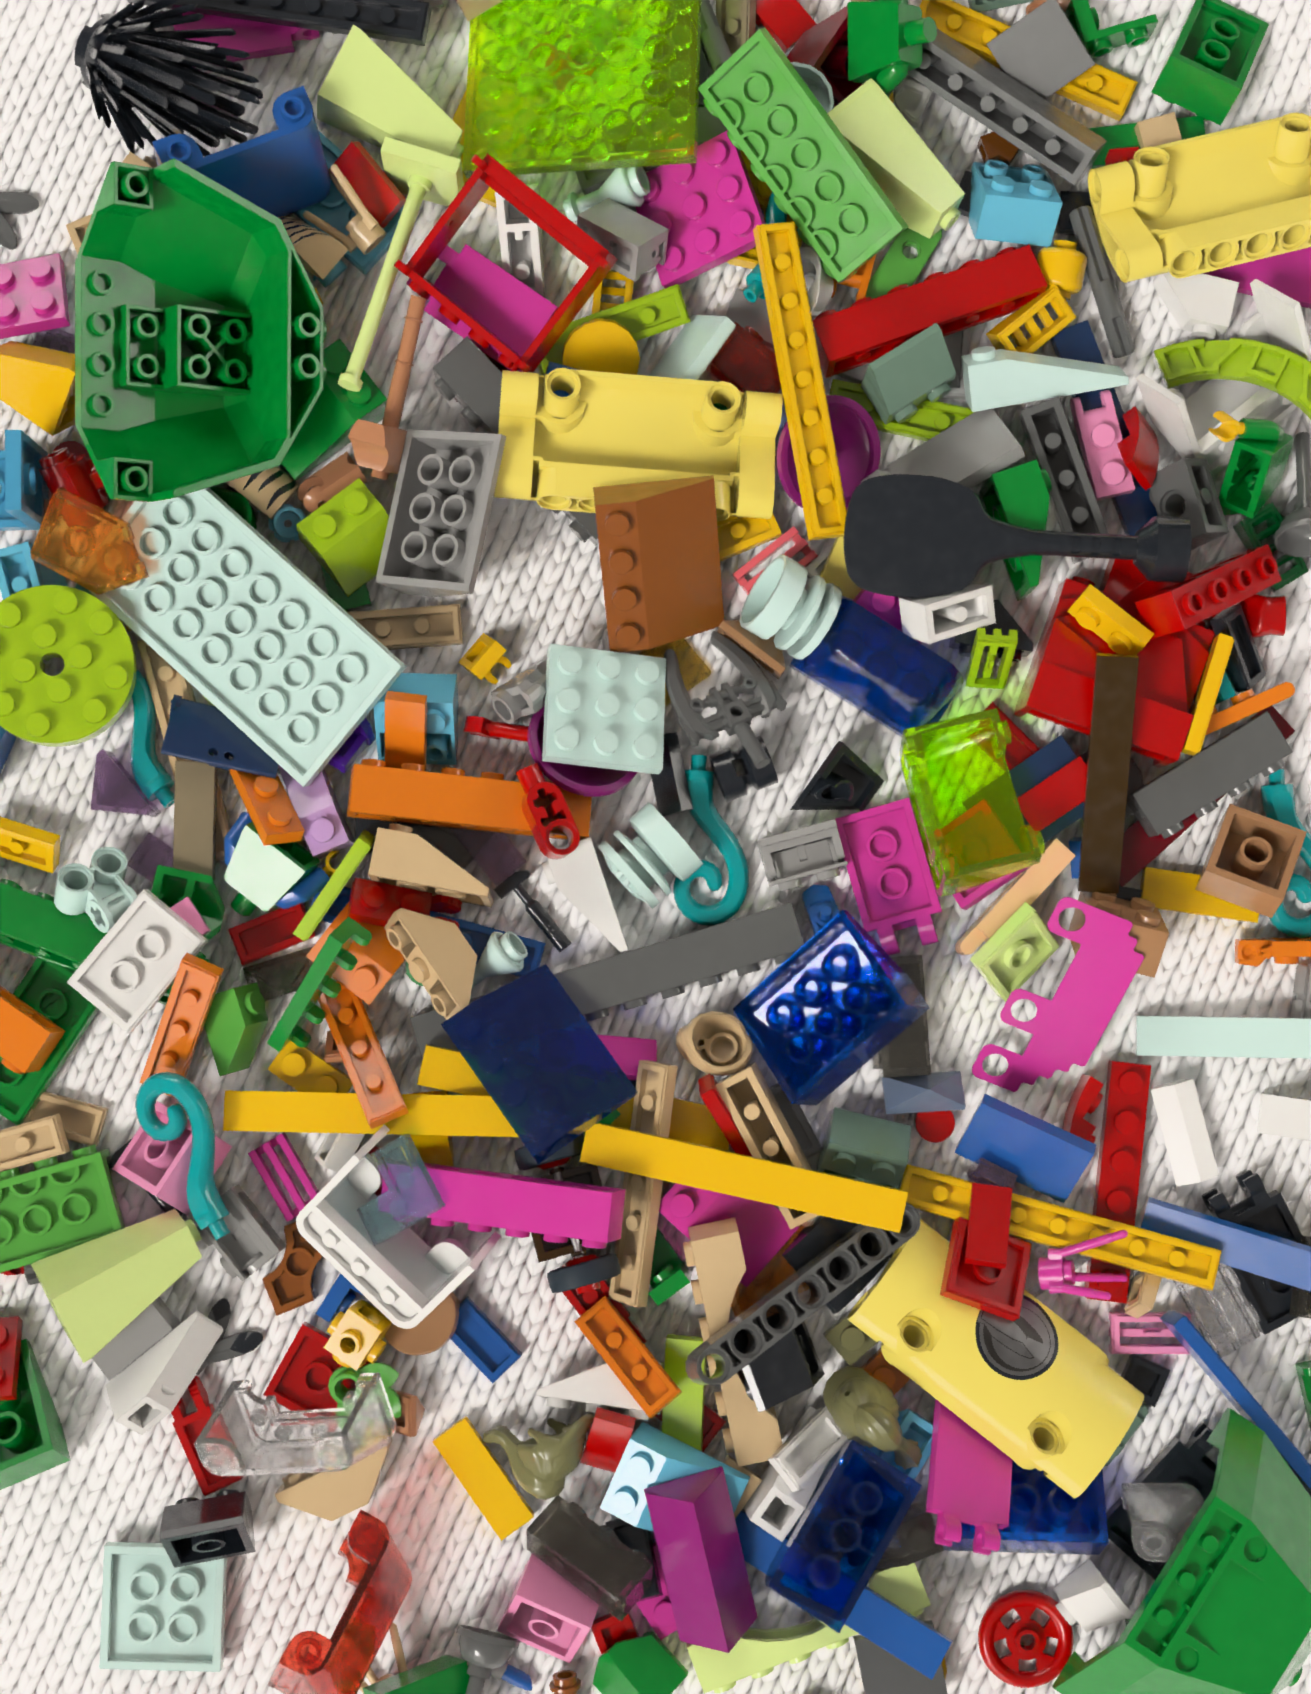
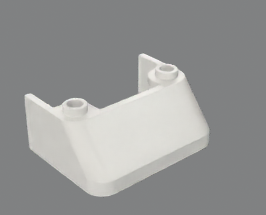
(1187, 420)
(397, 1276)

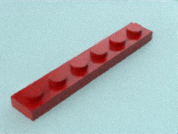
(1120, 1160)

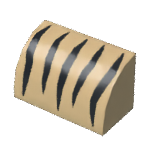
(315, 248)
(266, 489)

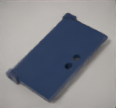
(203, 729)

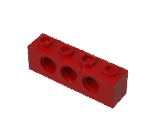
(1208, 591)

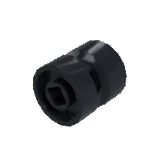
(727, 779)

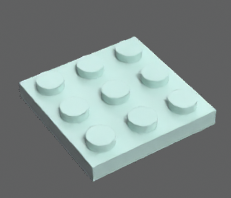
(604, 709)
(160, 1612)

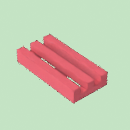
(800, 545)

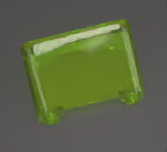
(966, 801)

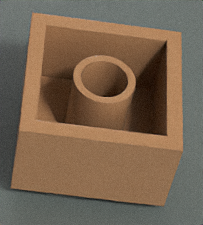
(1251, 860)
(1146, 920)

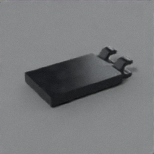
(1270, 1215)
(1175, 1464)

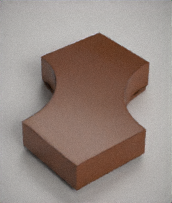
(292, 1280)

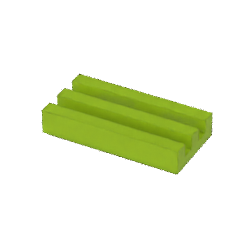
(993, 641)

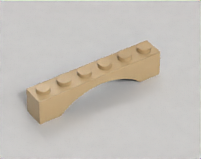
(720, 1266)

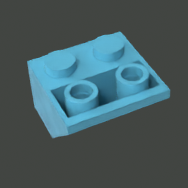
(1013, 203)
(441, 714)

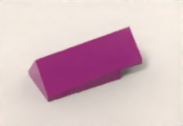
(702, 1559)

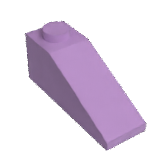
(319, 814)

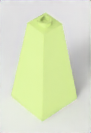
(377, 100)
(898, 160)
(116, 1277)

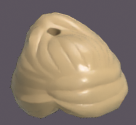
(724, 1043)

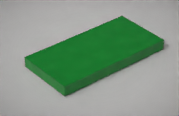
(22, 1091)

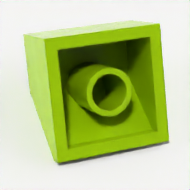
(347, 536)

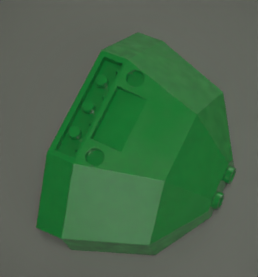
(189, 335)
(1233, 1593)

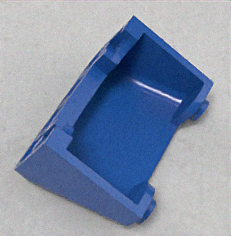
(275, 170)

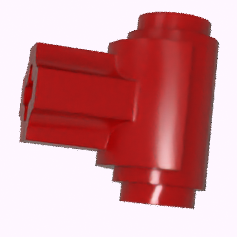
(75, 475)

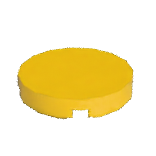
(601, 347)

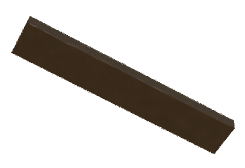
(1107, 772)

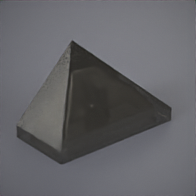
(279, 975)

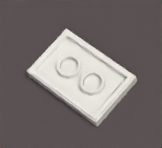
(136, 961)

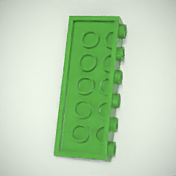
(801, 156)
(56, 1207)

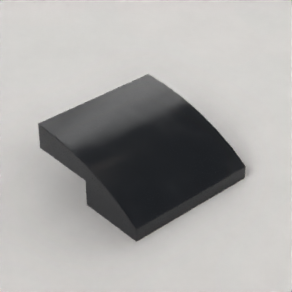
(816, 1239)

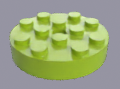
(96, 675)

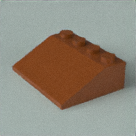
(659, 561)

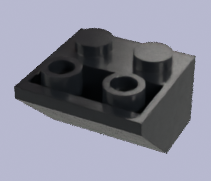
(782, 1369)

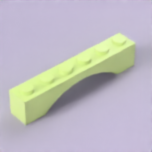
(764, 1648)

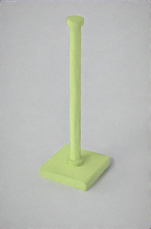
(422, 177)

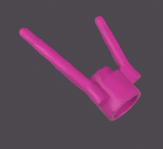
(1059, 1274)

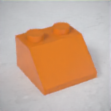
(375, 962)

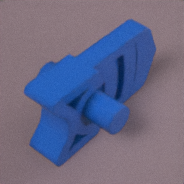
(819, 906)

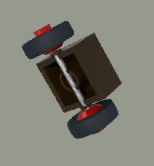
(583, 1271)

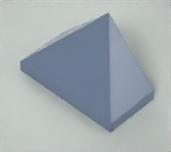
(923, 1093)

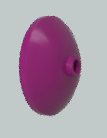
(855, 445)
(574, 778)

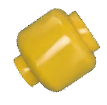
(1063, 267)

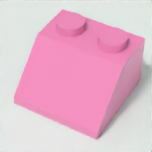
(164, 1165)
(548, 1612)

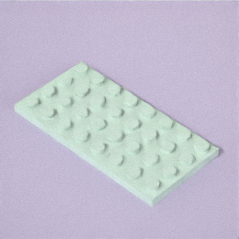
(251, 631)

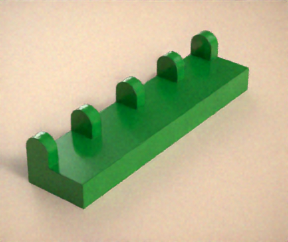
(317, 981)

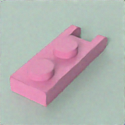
(1098, 438)

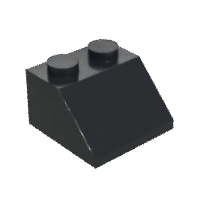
(208, 1528)

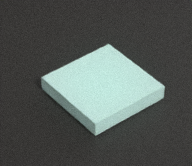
(694, 347)

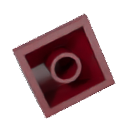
(827, 51)

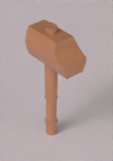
(382, 444)

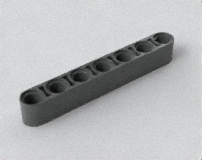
(787, 1302)

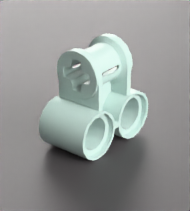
(98, 889)

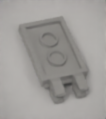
(963, 452)

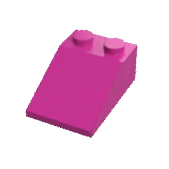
(759, 1224)

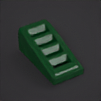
(1251, 540)

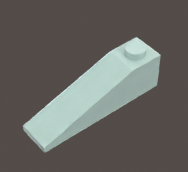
(1015, 377)

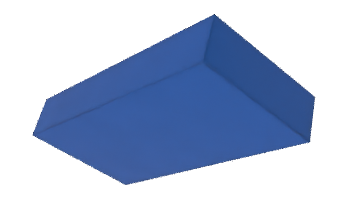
(483, 1341)

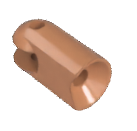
(329, 482)

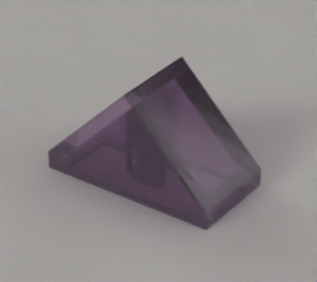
(117, 790)

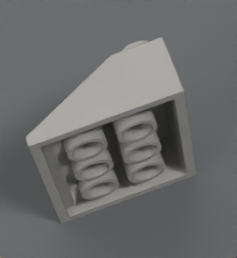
(440, 512)

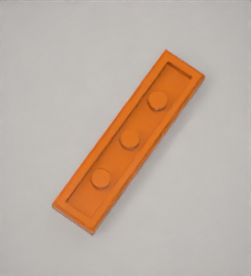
(183, 1017)
(363, 1057)

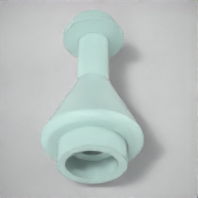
(623, 186)
(500, 956)

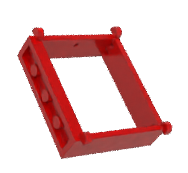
(494, 175)

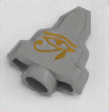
(521, 694)

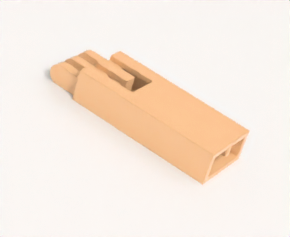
(1023, 888)

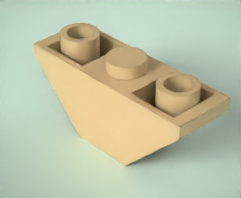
(436, 958)
(333, 1493)

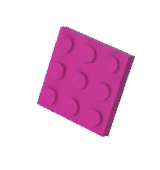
(705, 208)

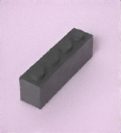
(1058, 454)
(1208, 775)

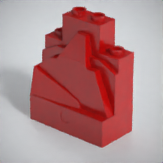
(1167, 677)

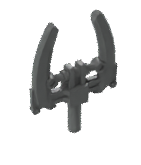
(732, 713)

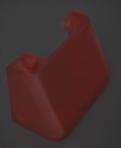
(340, 1663)

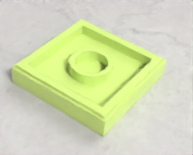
(1015, 951)

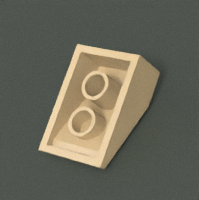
(415, 864)

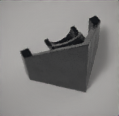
(840, 783)

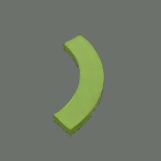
(1239, 361)

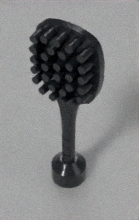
(934, 536)

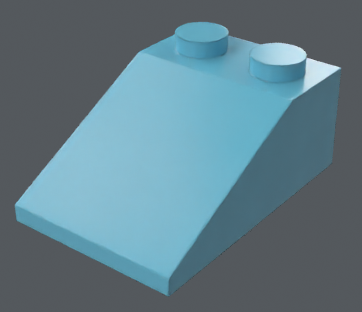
(653, 1460)

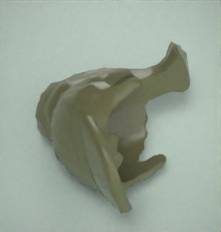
(869, 1414)
(545, 1458)

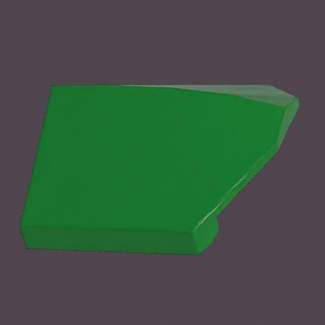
(174, 885)
(638, 1667)

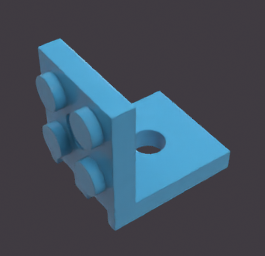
(21, 483)

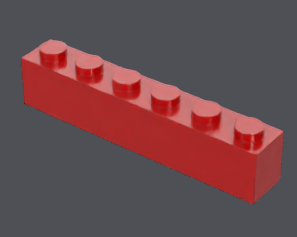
(952, 300)

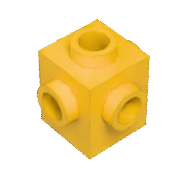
(357, 1335)

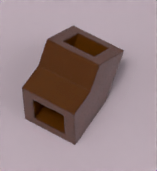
(996, 148)

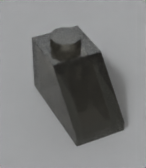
(912, 1539)

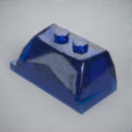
(881, 670)
(841, 1534)

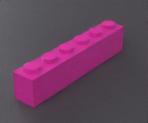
(527, 1205)

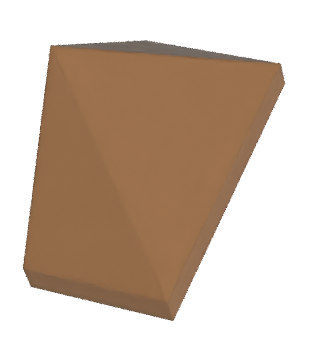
(760, 650)

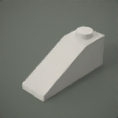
(521, 244)
(584, 885)

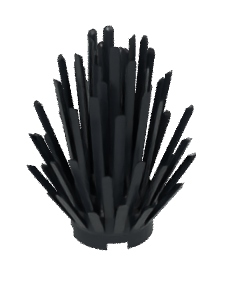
(153, 71)

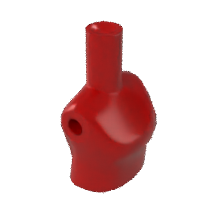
(1264, 615)

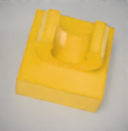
(483, 657)

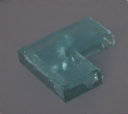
(409, 1194)

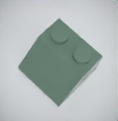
(909, 376)

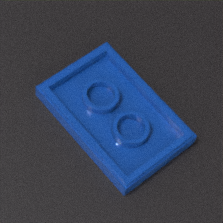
(1026, 1146)

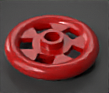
(1007, 1667)

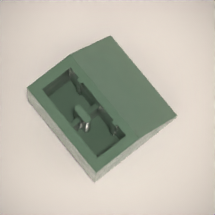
(865, 1148)

